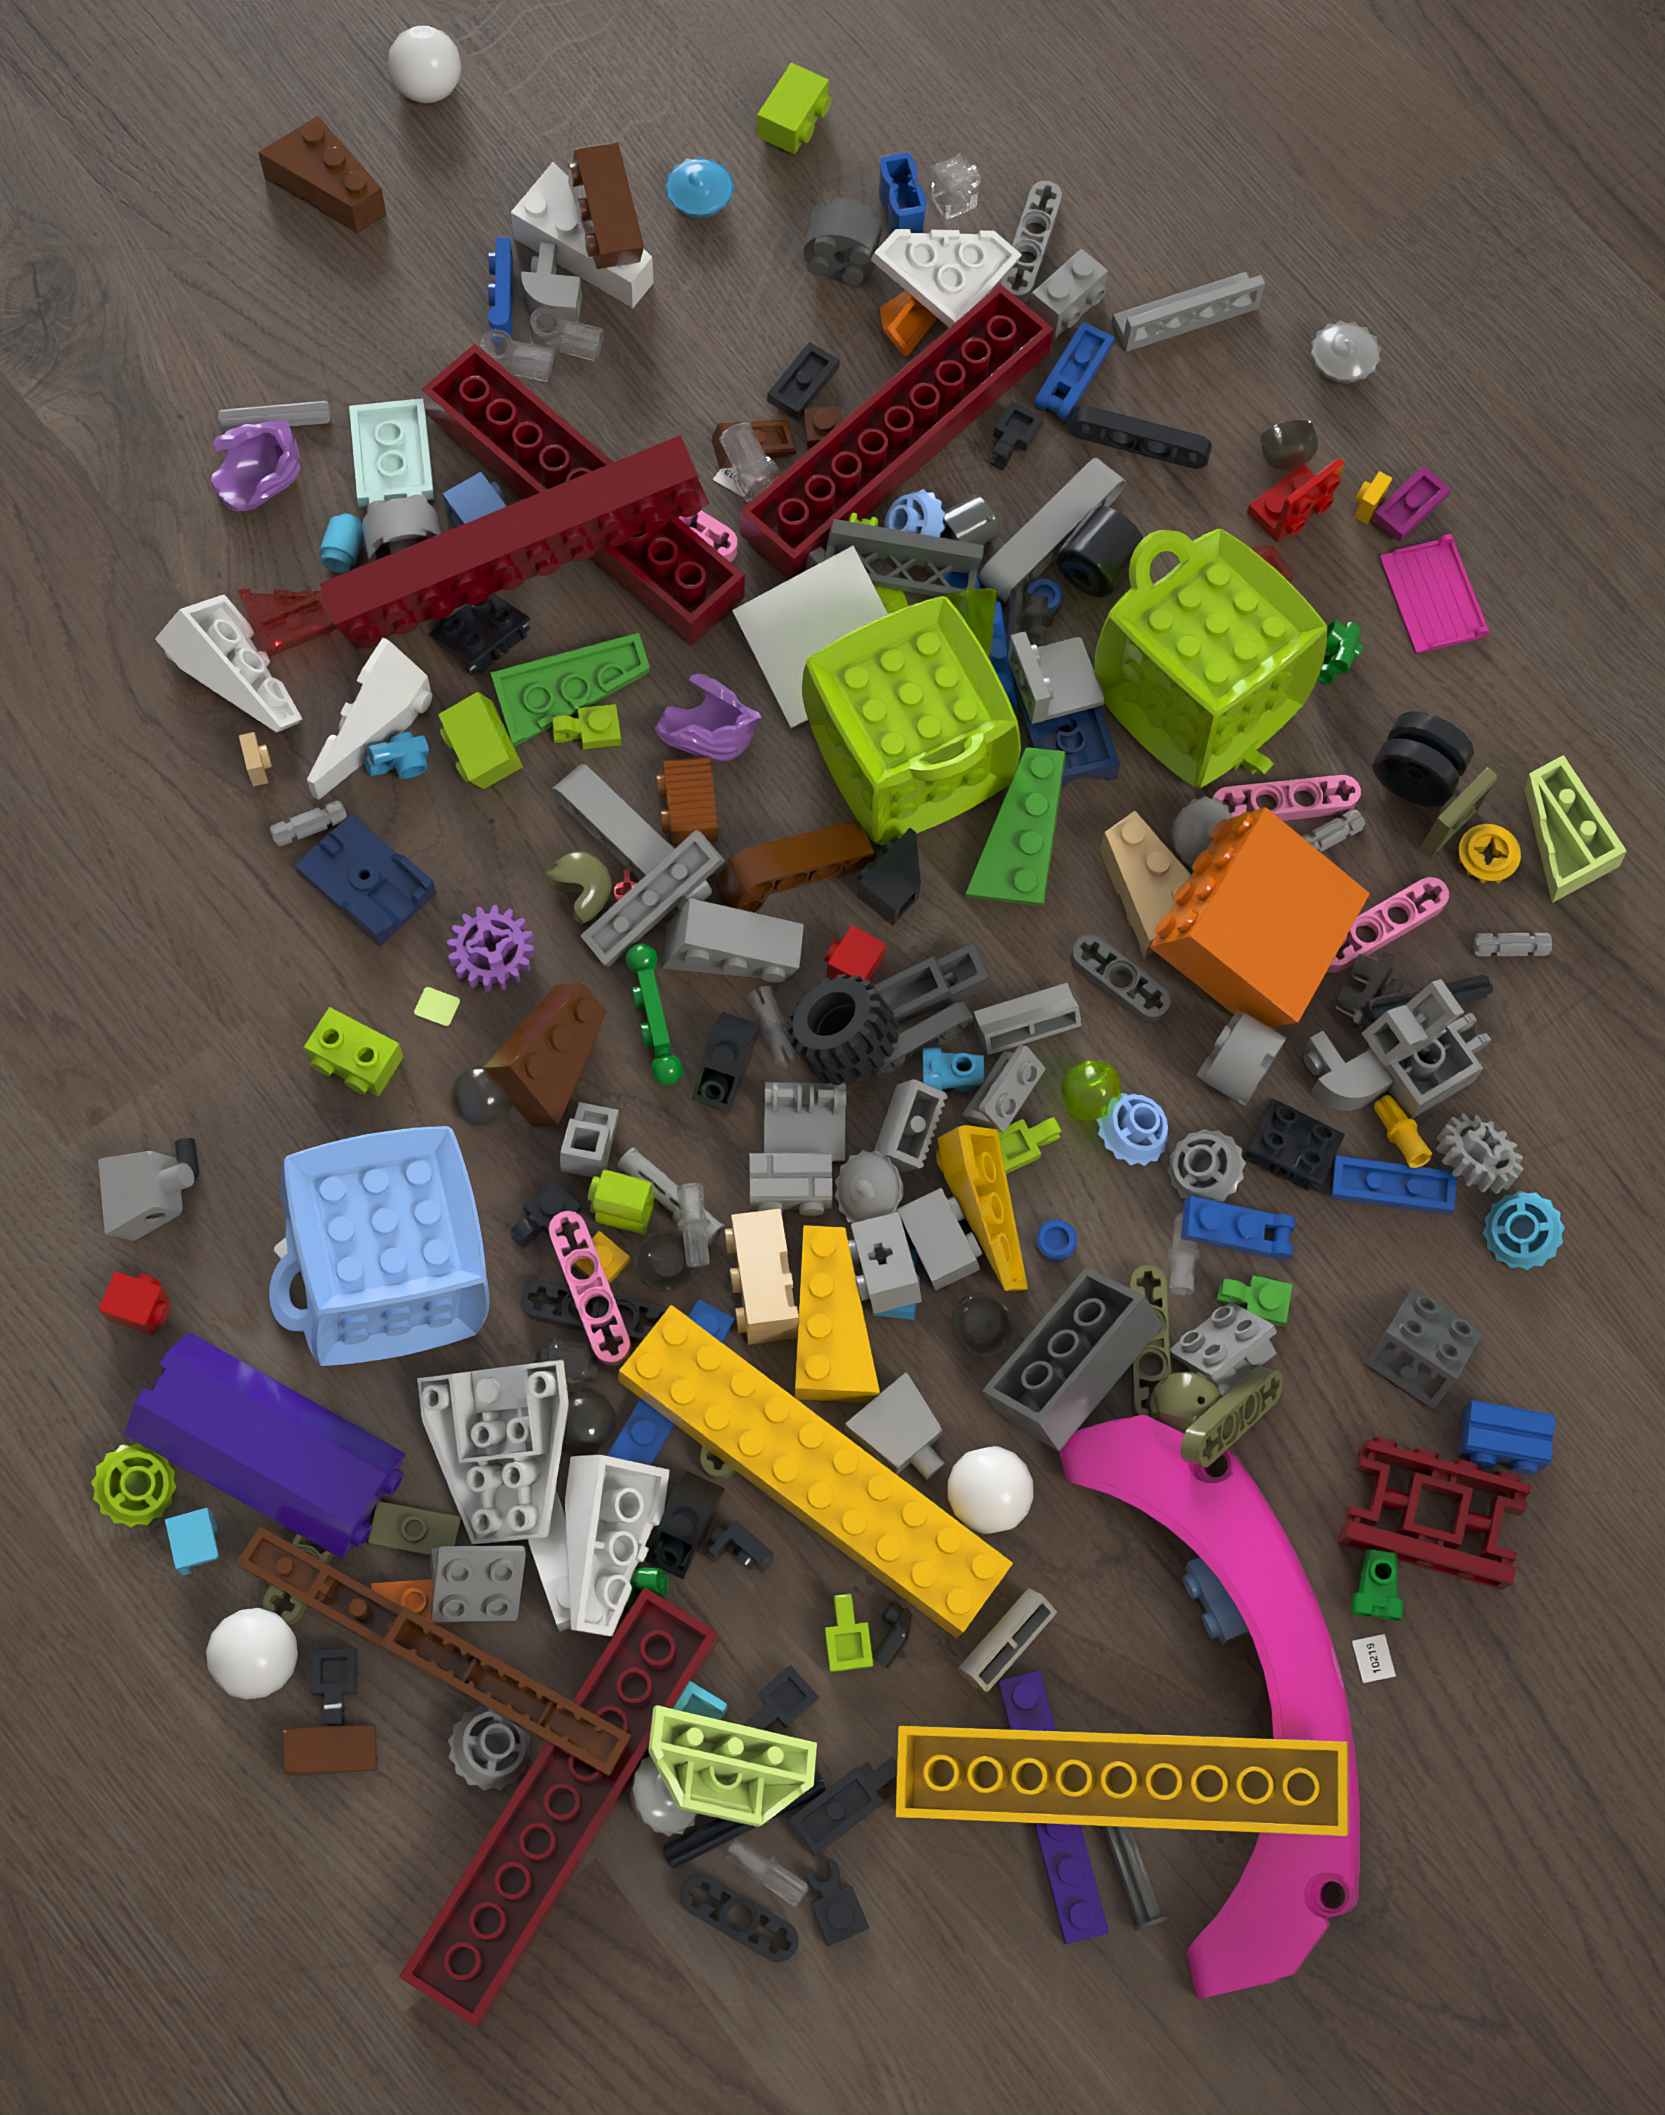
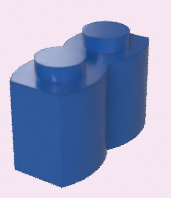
(901, 193)

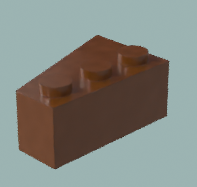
(324, 173)
(605, 205)
(548, 1053)

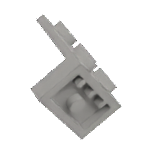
(1053, 677)

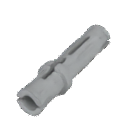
(663, 1188)

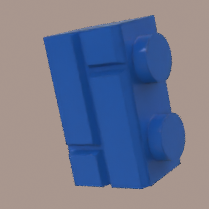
(1506, 1437)

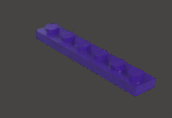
(1060, 1845)

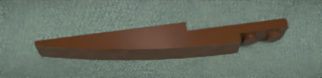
(435, 1651)

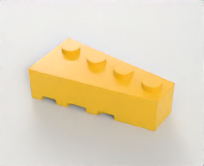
(832, 1334)

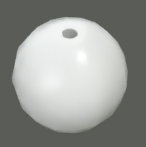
(424, 64)
(990, 1490)
(252, 1653)

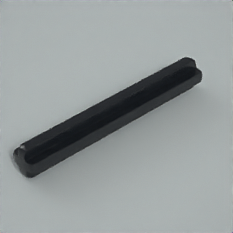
(1462, 990)
(724, 1830)

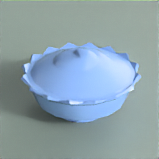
(917, 514)
(1134, 1129)

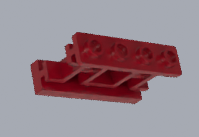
(1427, 1544)

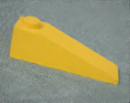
(978, 1180)

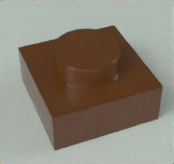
(820, 422)

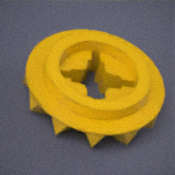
(1503, 846)

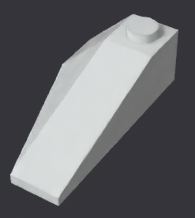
(217, 649)
(386, 705)
(608, 1523)

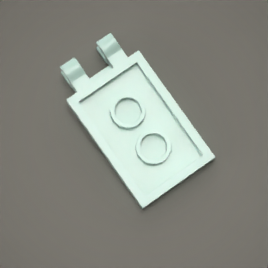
(391, 451)

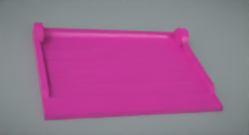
(1434, 595)

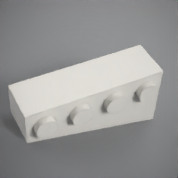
(551, 216)

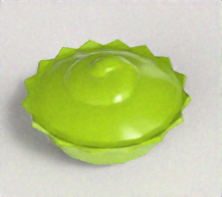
(127, 1476)

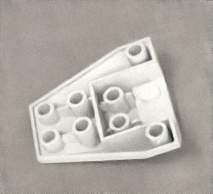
(499, 1445)

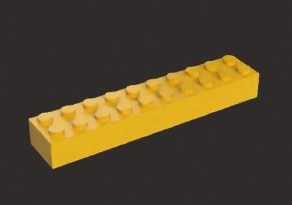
(814, 1471)
(1124, 1780)

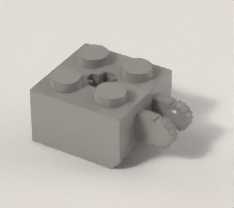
(1448, 1070)

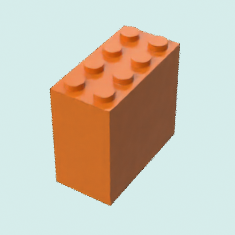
(1259, 918)

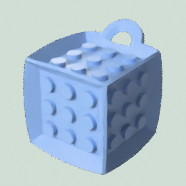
(381, 1246)

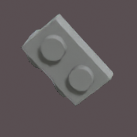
(1005, 1089)

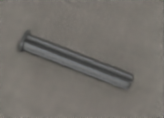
(1134, 1877)

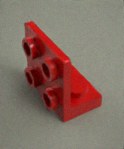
(1295, 499)

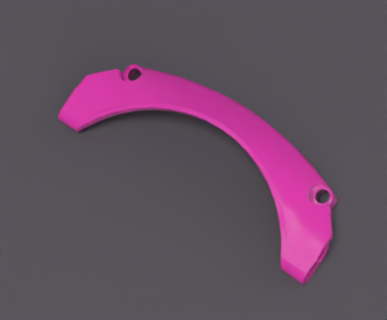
(1281, 1898)

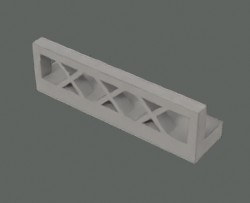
(1188, 310)

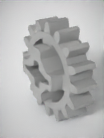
(1479, 1153)

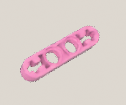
(1284, 792)
(1385, 929)
(586, 1289)

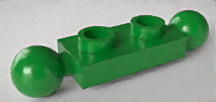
(666, 1067)

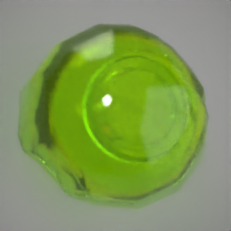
(1089, 1089)

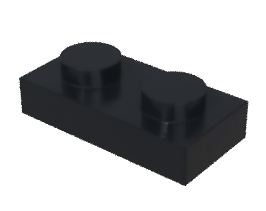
(803, 380)

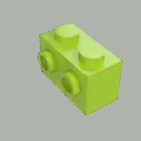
(793, 108)
(479, 741)
(353, 1053)

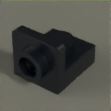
(748, 1550)

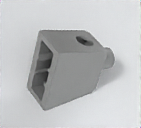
(141, 1192)
(898, 1429)

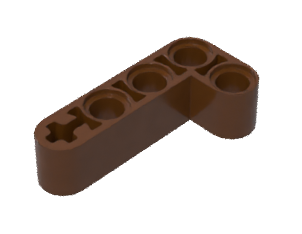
(792, 863)

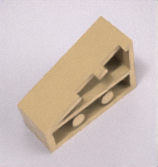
(1142, 875)

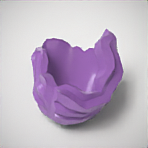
(256, 465)
(715, 728)

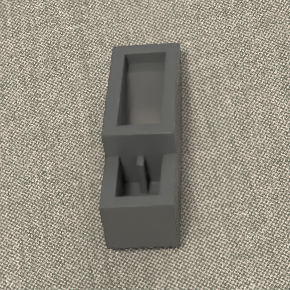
(936, 983)

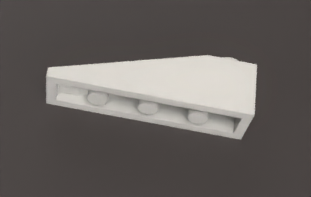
(552, 1564)

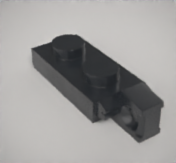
(843, 1805)

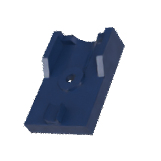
(1086, 746)
(375, 904)

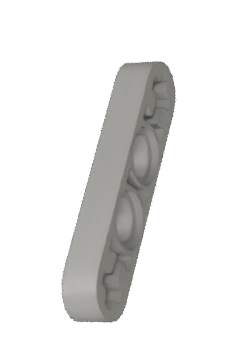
(1033, 243)

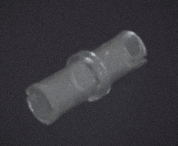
(773, 1026)

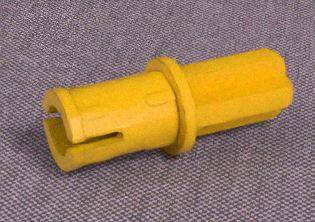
(1402, 1132)

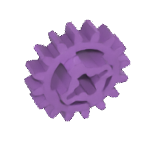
(474, 953)

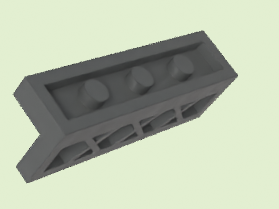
(908, 549)

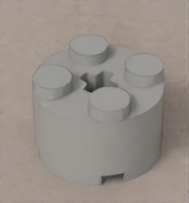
(398, 525)
(1241, 1057)

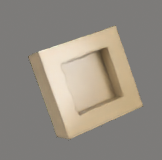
(256, 758)

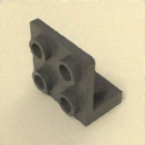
(1424, 1348)

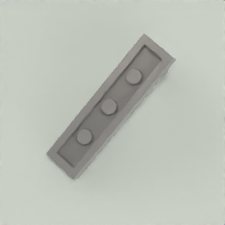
(653, 898)

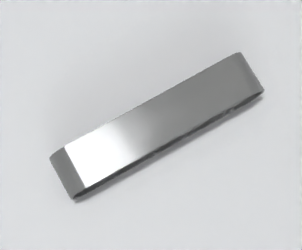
(1039, 540)
(616, 826)

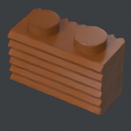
(689, 799)

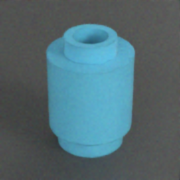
(341, 543)

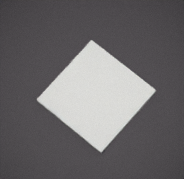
(805, 617)

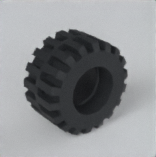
(843, 1029)

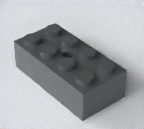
(1073, 1358)

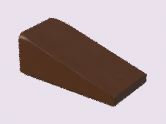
(772, 435)
(329, 1750)

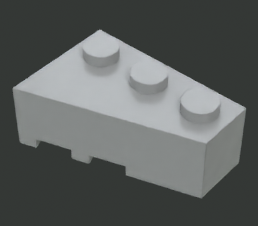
(731, 942)

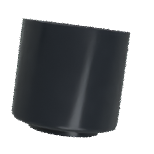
(1099, 551)

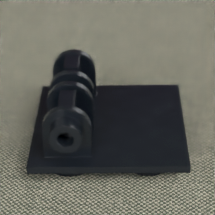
(481, 628)
(1295, 1144)

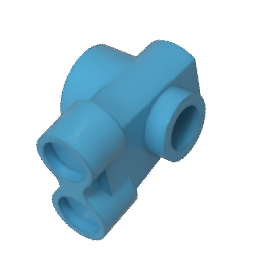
(403, 752)
(942, 1071)

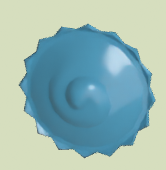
(699, 187)

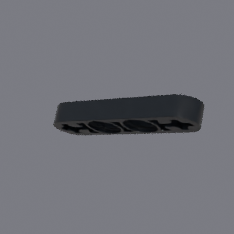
(1140, 437)
(600, 1308)

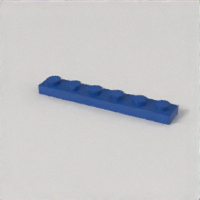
(646, 1427)

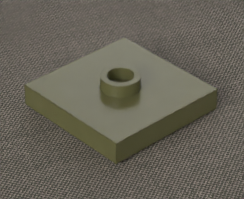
(1458, 812)

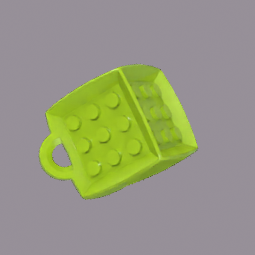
(1207, 653)
(911, 719)

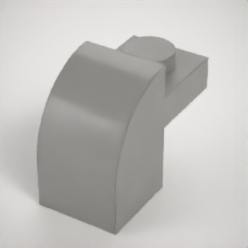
(547, 289)
(1413, 1025)
(1345, 1084)
(588, 1140)

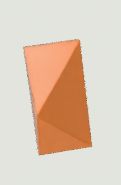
(905, 321)

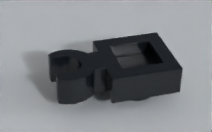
(838, 1910)

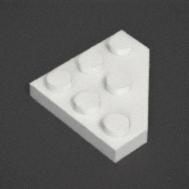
(946, 268)

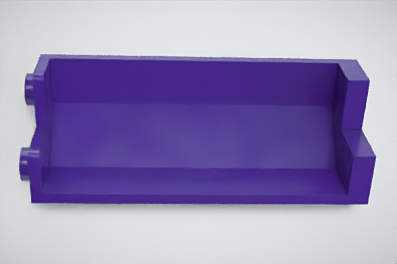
(265, 1445)

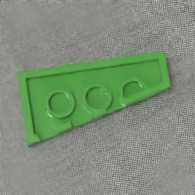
(565, 682)
(1021, 841)

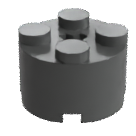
(842, 240)

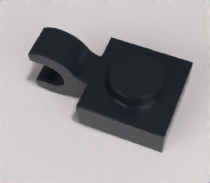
(1014, 429)
(541, 1209)
(333, 1677)
(783, 1700)

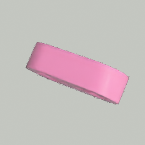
(714, 531)

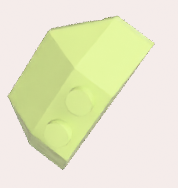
(729, 1766)

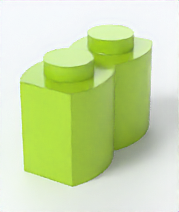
(621, 1201)

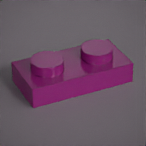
(1411, 504)

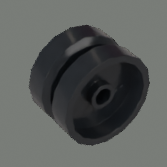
(1423, 758)

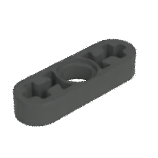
(1149, 989)
(927, 1034)

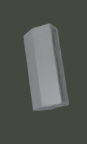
(1026, 1019)
(1002, 1636)

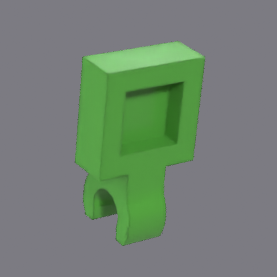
(1262, 1297)

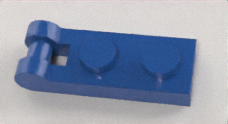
(501, 292)
(1075, 370)
(1237, 1228)

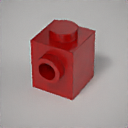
(855, 955)
(135, 1302)

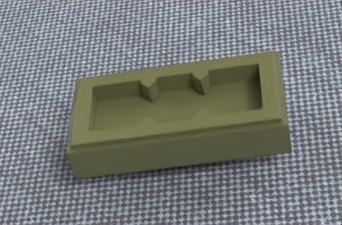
(412, 1529)

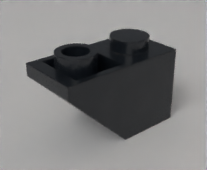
(894, 880)
(725, 1061)
(684, 1524)

